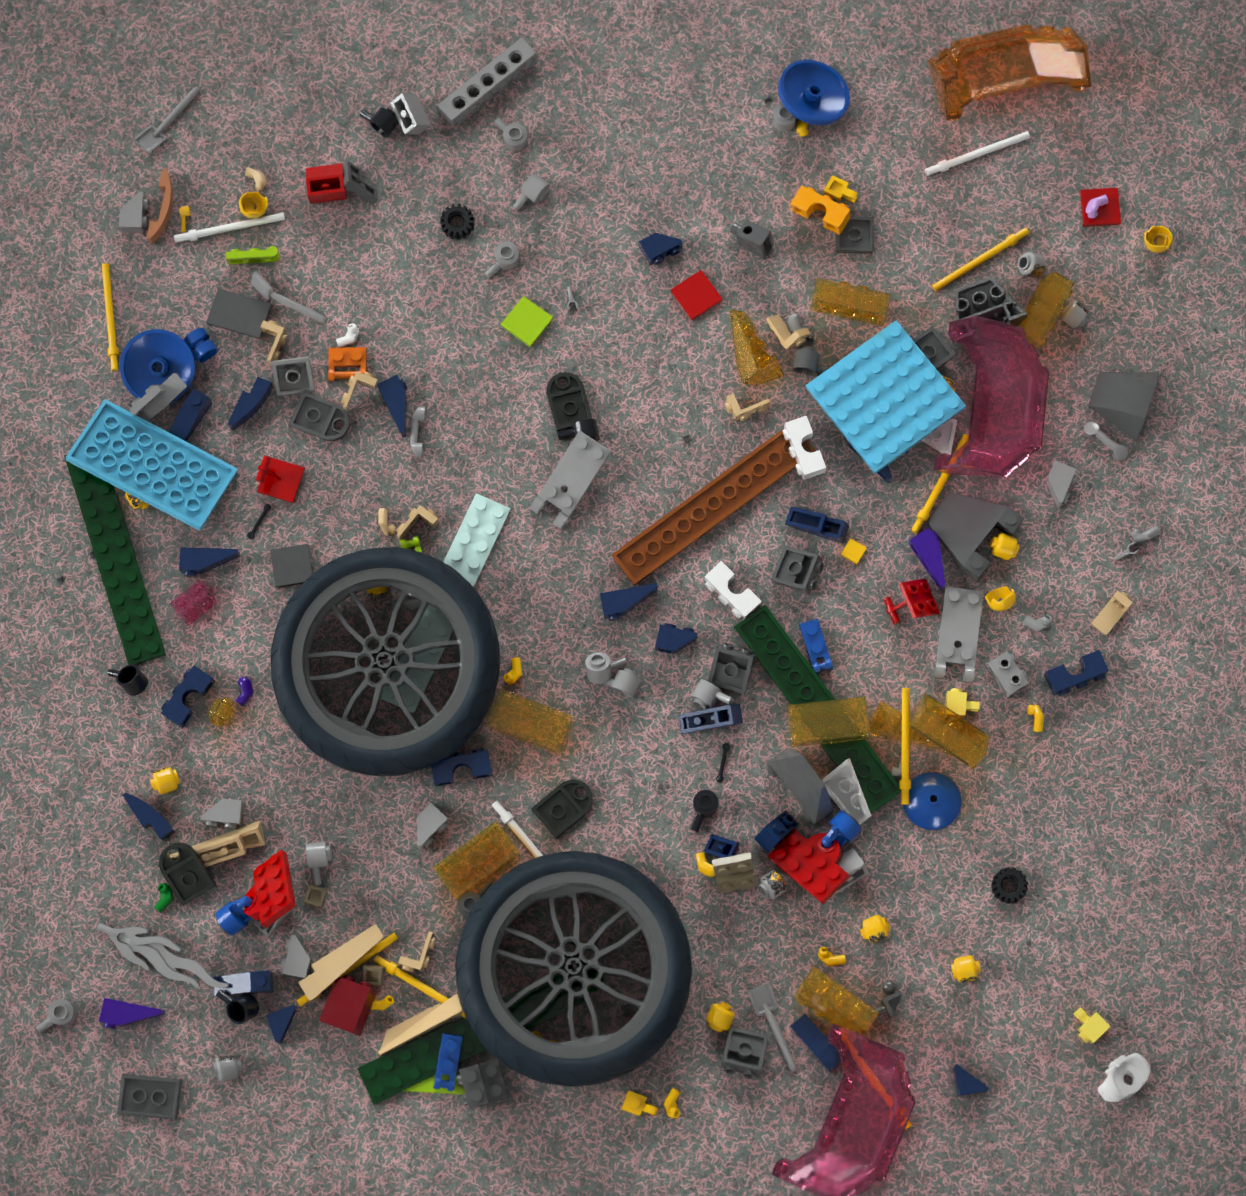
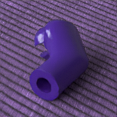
(246, 690)

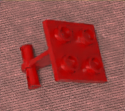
(279, 478)
(917, 598)

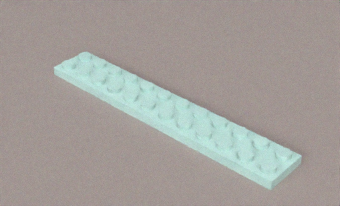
(468, 558)

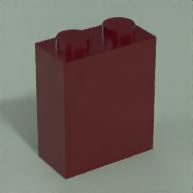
(348, 1005)

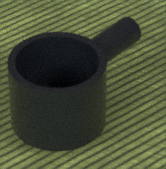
(383, 119)
(587, 426)
(130, 679)
(705, 805)
(241, 1008)

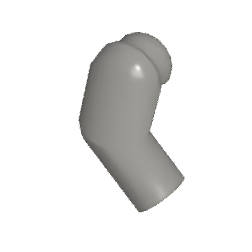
(793, 323)
(1039, 624)

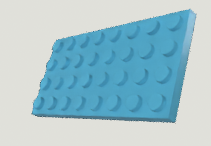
(151, 464)

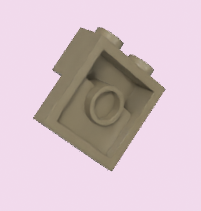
(734, 873)

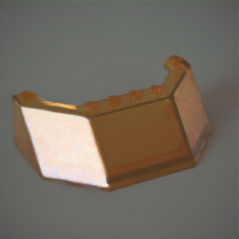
(1007, 63)

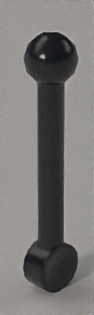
(267, 507)
(725, 747)

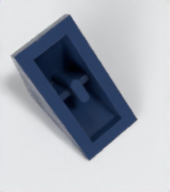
(721, 847)
(280, 1021)
(966, 1083)

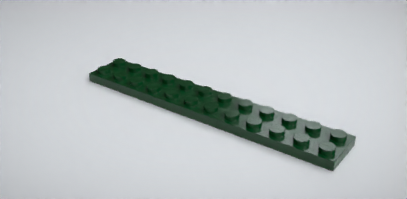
(117, 566)
(802, 685)
(419, 1058)

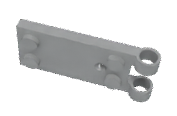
(576, 471)
(959, 623)

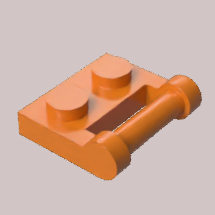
(346, 358)

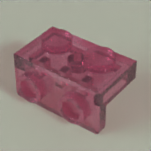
(193, 602)

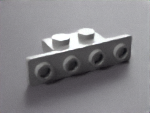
(157, 397)

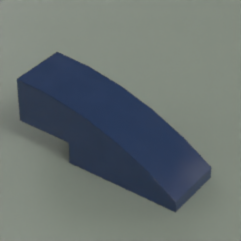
(250, 402)
(817, 524)
(149, 816)

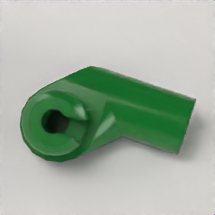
(165, 895)

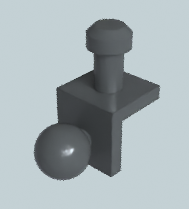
(890, 1002)

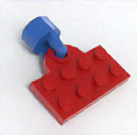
(815, 860)
(266, 900)

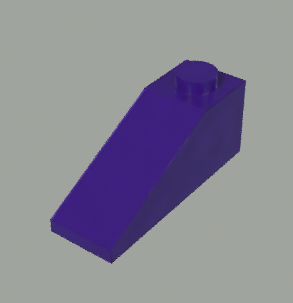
(929, 553)
(121, 1013)

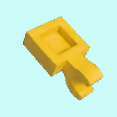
(838, 188)
(636, 1104)

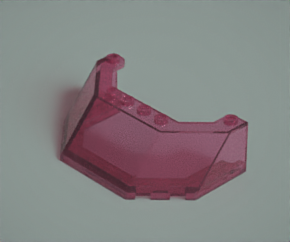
(1006, 399)
(861, 1123)

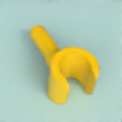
(184, 212)

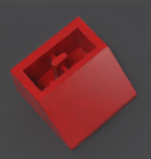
(325, 183)

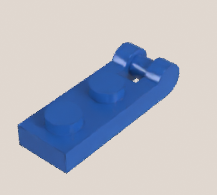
(815, 645)
(448, 1061)

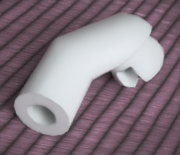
(351, 336)

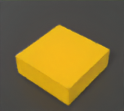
(853, 551)

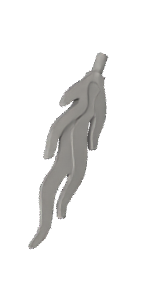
(159, 956)

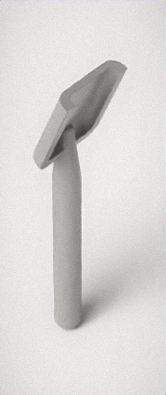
(152, 137)
(267, 292)
(763, 1003)

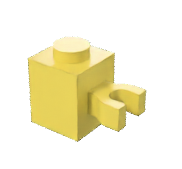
(957, 702)
(1092, 1026)

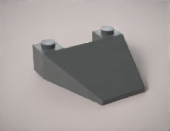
(965, 523)
(803, 784)

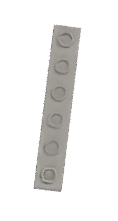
(519, 50)

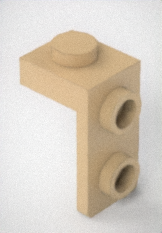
(274, 329)
(786, 338)
(365, 379)
(733, 407)
(428, 516)
(1112, 612)
(410, 964)

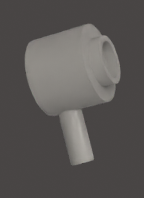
(783, 119)
(514, 135)
(535, 189)
(506, 258)
(600, 668)
(626, 681)
(707, 694)
(318, 856)
(60, 1013)

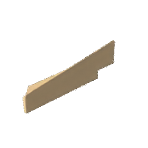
(229, 844)
(338, 961)
(421, 1024)

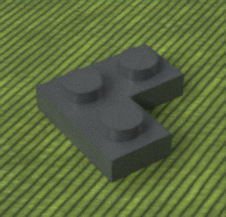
(354, 183)

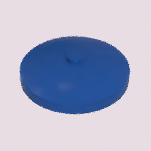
(813, 92)
(153, 358)

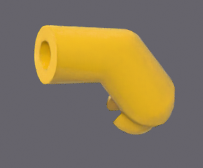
(1038, 717)
(383, 1004)
(670, 1104)

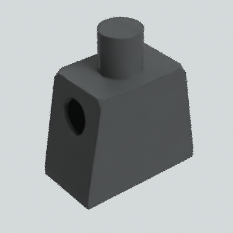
(753, 238)

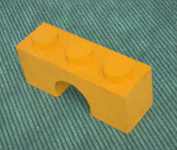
(808, 201)

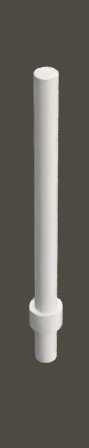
(945, 165)
(193, 235)
(507, 817)

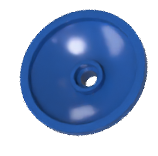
(933, 814)

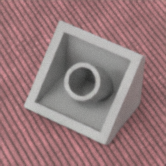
(293, 375)

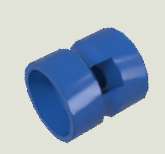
(201, 345)

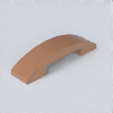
(157, 228)

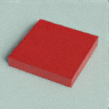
(1107, 214)
(696, 295)

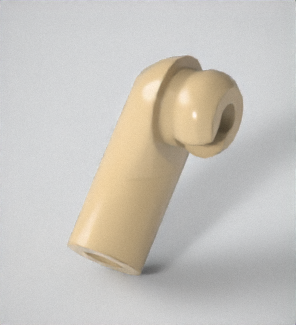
(258, 176)
(383, 522)

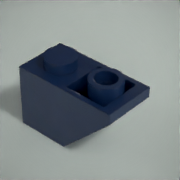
(659, 246)
(673, 640)
(776, 831)

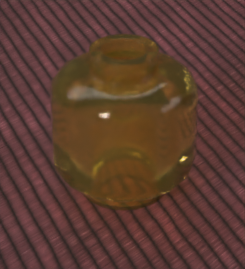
(221, 712)

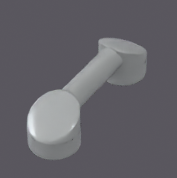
(419, 415)
(1119, 451)

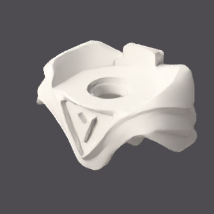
(1114, 1087)

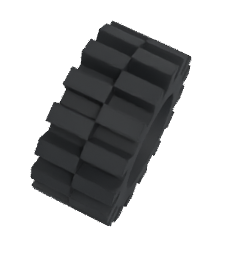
(457, 211)
(1015, 875)

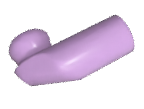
(1094, 204)

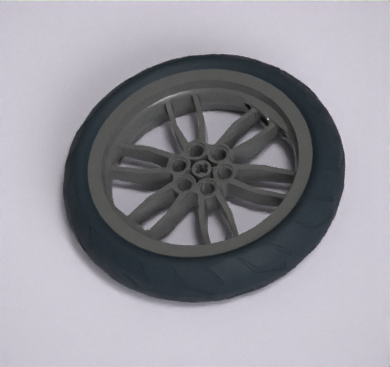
(338, 738)
(590, 1058)

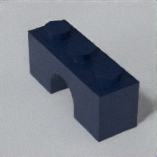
(1092, 668)
(194, 681)
(477, 761)

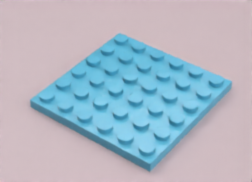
(885, 396)

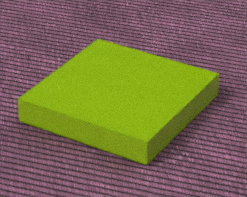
(526, 321)

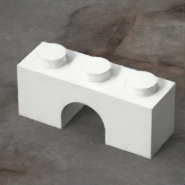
(808, 463)
(742, 604)

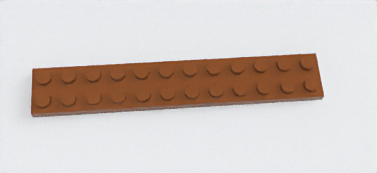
(707, 508)

